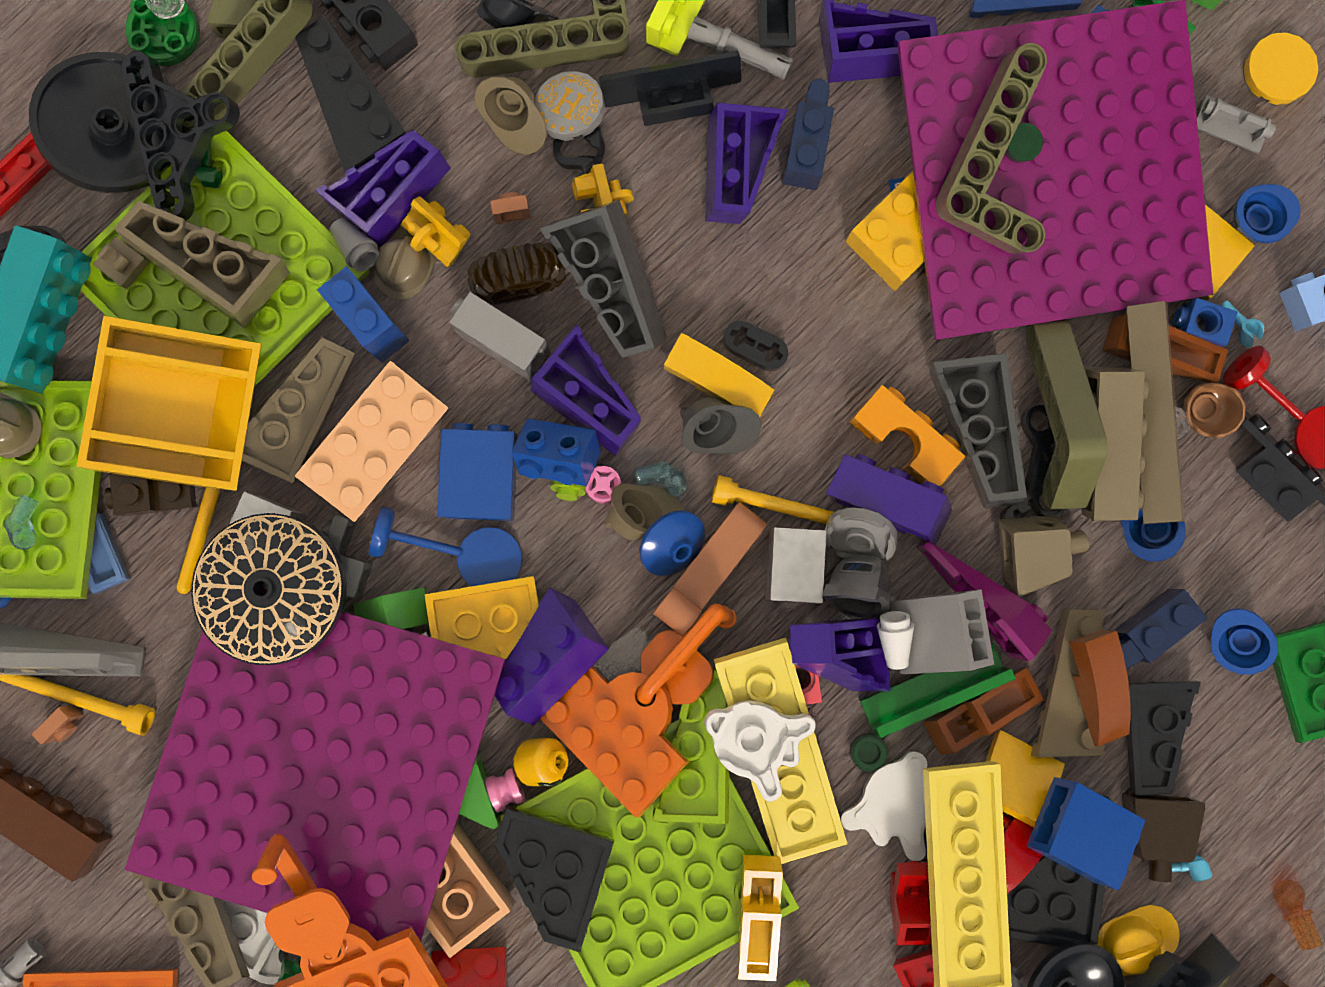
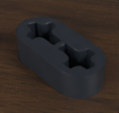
(759, 338)

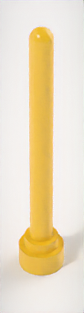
(727, 492)
(197, 539)
(136, 718)

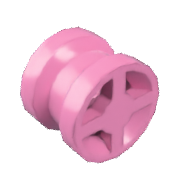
(602, 481)
(505, 790)

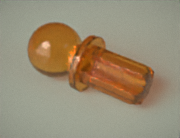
(1291, 897)

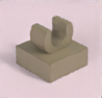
(120, 262)

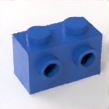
(556, 452)

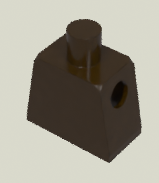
(1169, 831)

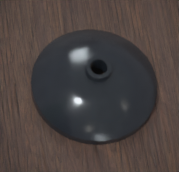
(1078, 966)

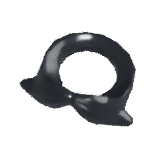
(582, 163)

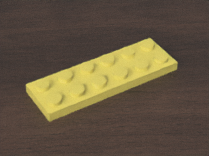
(805, 814)
(967, 875)

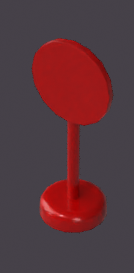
(1310, 430)

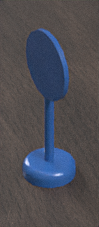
(482, 559)

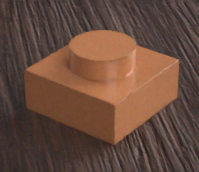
(510, 208)
(58, 725)

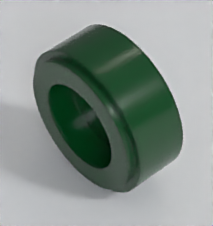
(1025, 143)
(868, 752)

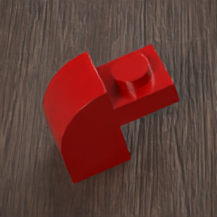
(911, 904)

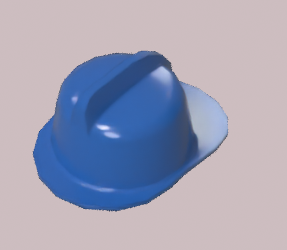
(1154, 540)

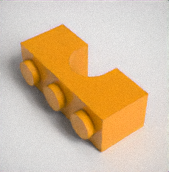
(933, 454)

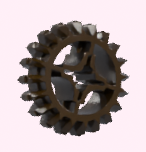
(516, 273)

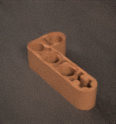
(710, 569)

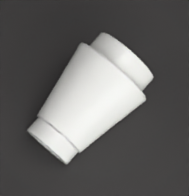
(896, 638)

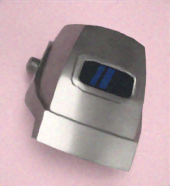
(860, 586)

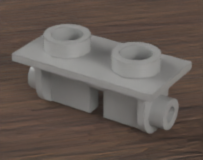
(1234, 124)

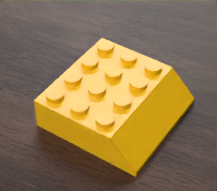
(169, 404)

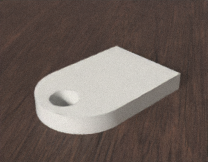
(257, 946)

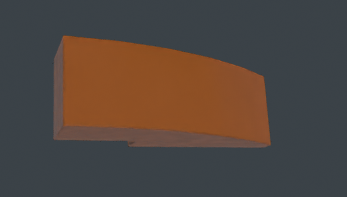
(1189, 354)
(1102, 685)
(983, 714)

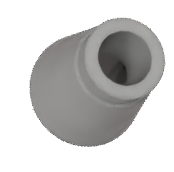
(356, 247)

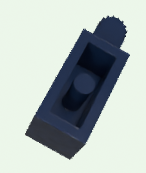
(809, 138)
(1159, 626)

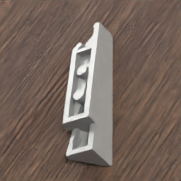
(58, 654)

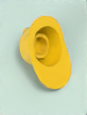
(1139, 937)

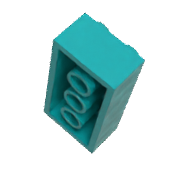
(36, 302)

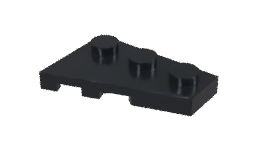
(1156, 733)

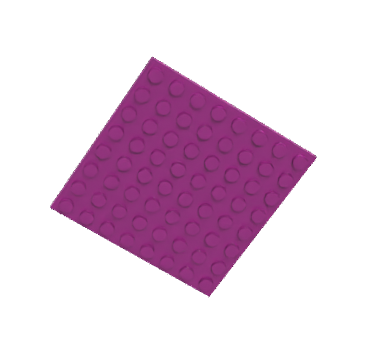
(1109, 185)
(340, 752)

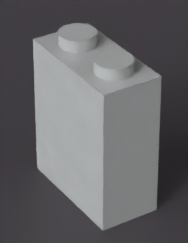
(499, 335)
(947, 632)

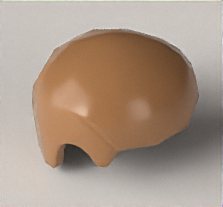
(1214, 409)

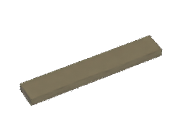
(1152, 353)

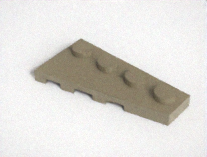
(292, 416)

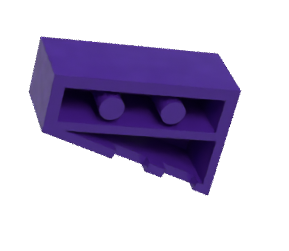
(864, 41)
(737, 156)
(382, 190)
(585, 393)
(908, 506)
(842, 652)
(548, 658)

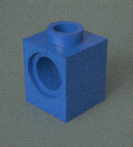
(1218, 321)

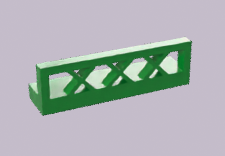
(930, 694)

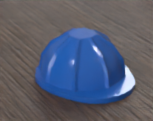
(1266, 213)
(1243, 642)

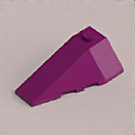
(1010, 619)

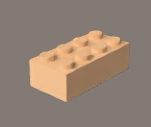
(371, 441)
(467, 897)

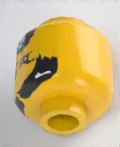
(540, 762)

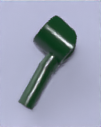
(209, 175)

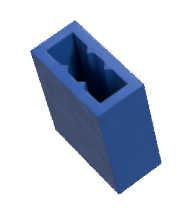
(363, 314)
(477, 473)
(1086, 833)

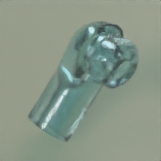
(663, 473)
(19, 525)

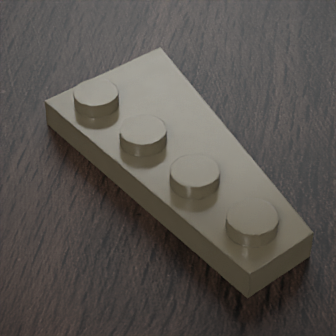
(1062, 721)
(202, 929)

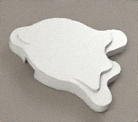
(757, 740)
(893, 805)

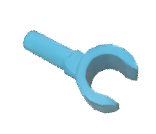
(1247, 326)
(1198, 869)

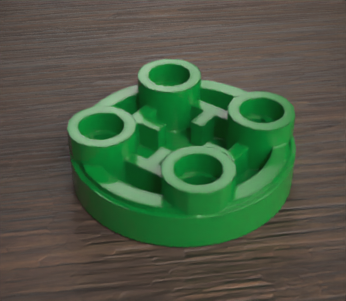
(162, 39)

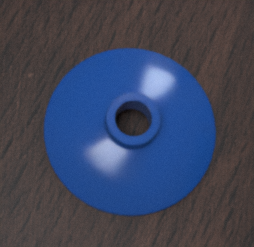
(672, 543)

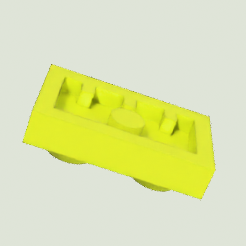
(671, 24)

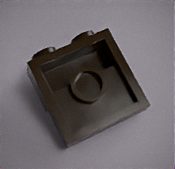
(142, 496)

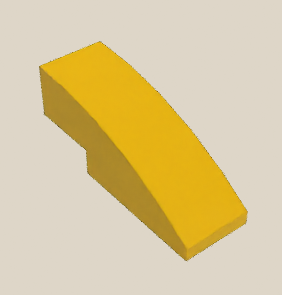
(716, 375)
(759, 917)

